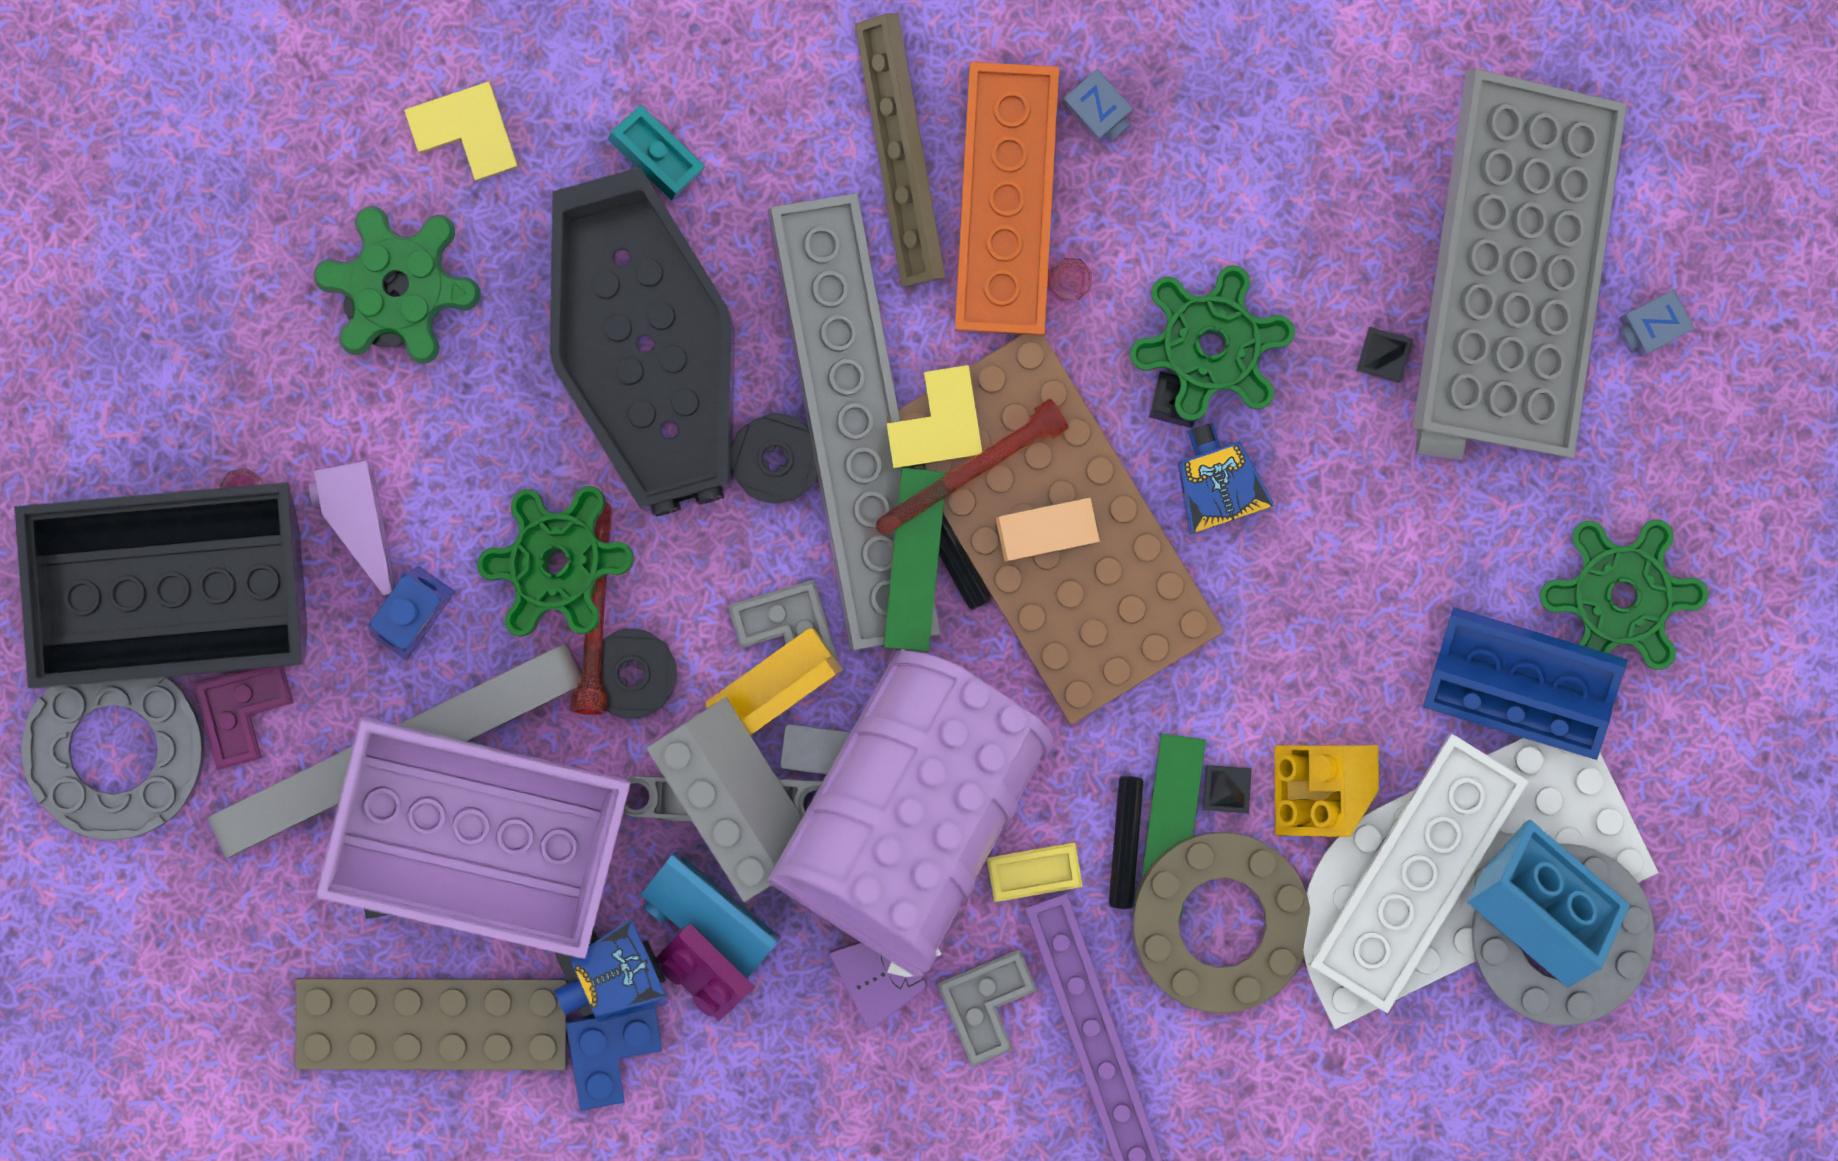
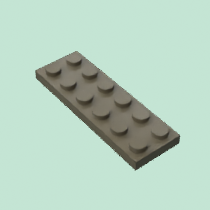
(429, 1024)

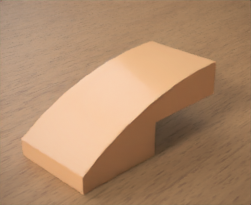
(1047, 529)

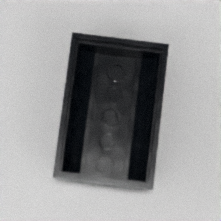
(161, 585)

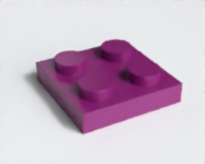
(704, 973)

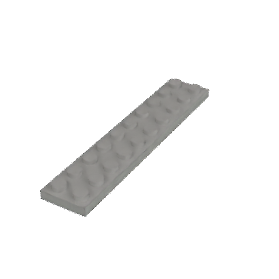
(844, 396)

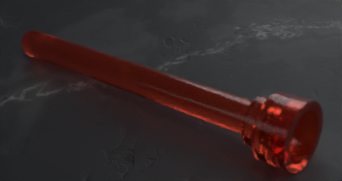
(1043, 423)
(589, 694)

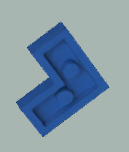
(596, 1052)

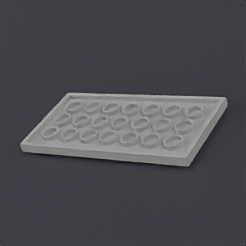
(1519, 264)

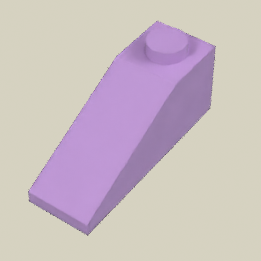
(354, 512)

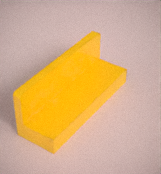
(780, 680)

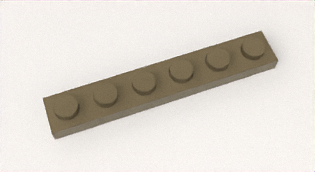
(900, 150)

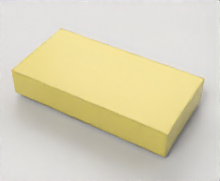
(1034, 872)

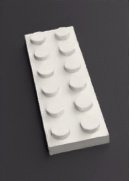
(1418, 873)

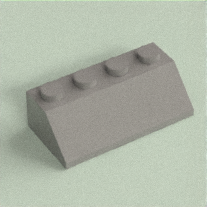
(729, 794)

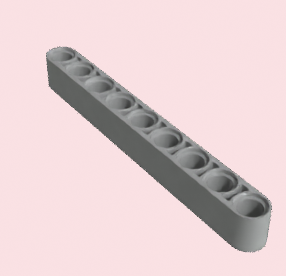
(459, 717)

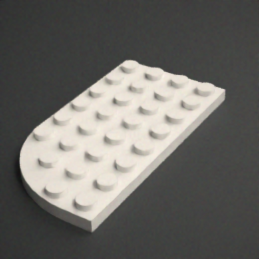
(1565, 797)

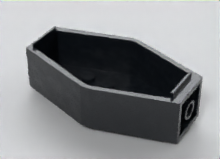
(603, 313)

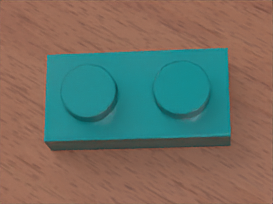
(656, 152)

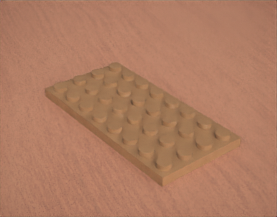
(1086, 613)

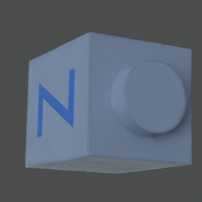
(1099, 107)
(1655, 324)

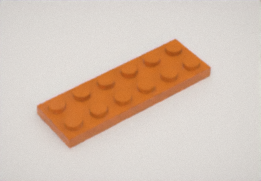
(1007, 198)

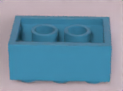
(692, 897)
(1549, 905)

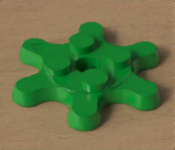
(428, 289)
(1218, 314)
(528, 559)
(1644, 570)

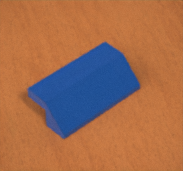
(1525, 683)

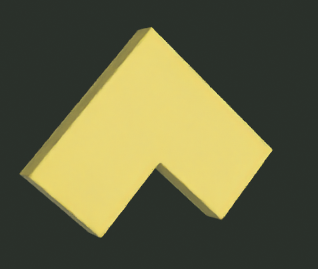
(469, 117)
(950, 430)

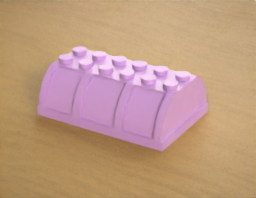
(912, 808)
(472, 838)

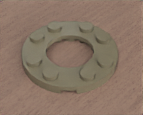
(1158, 910)

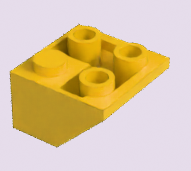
(1323, 788)

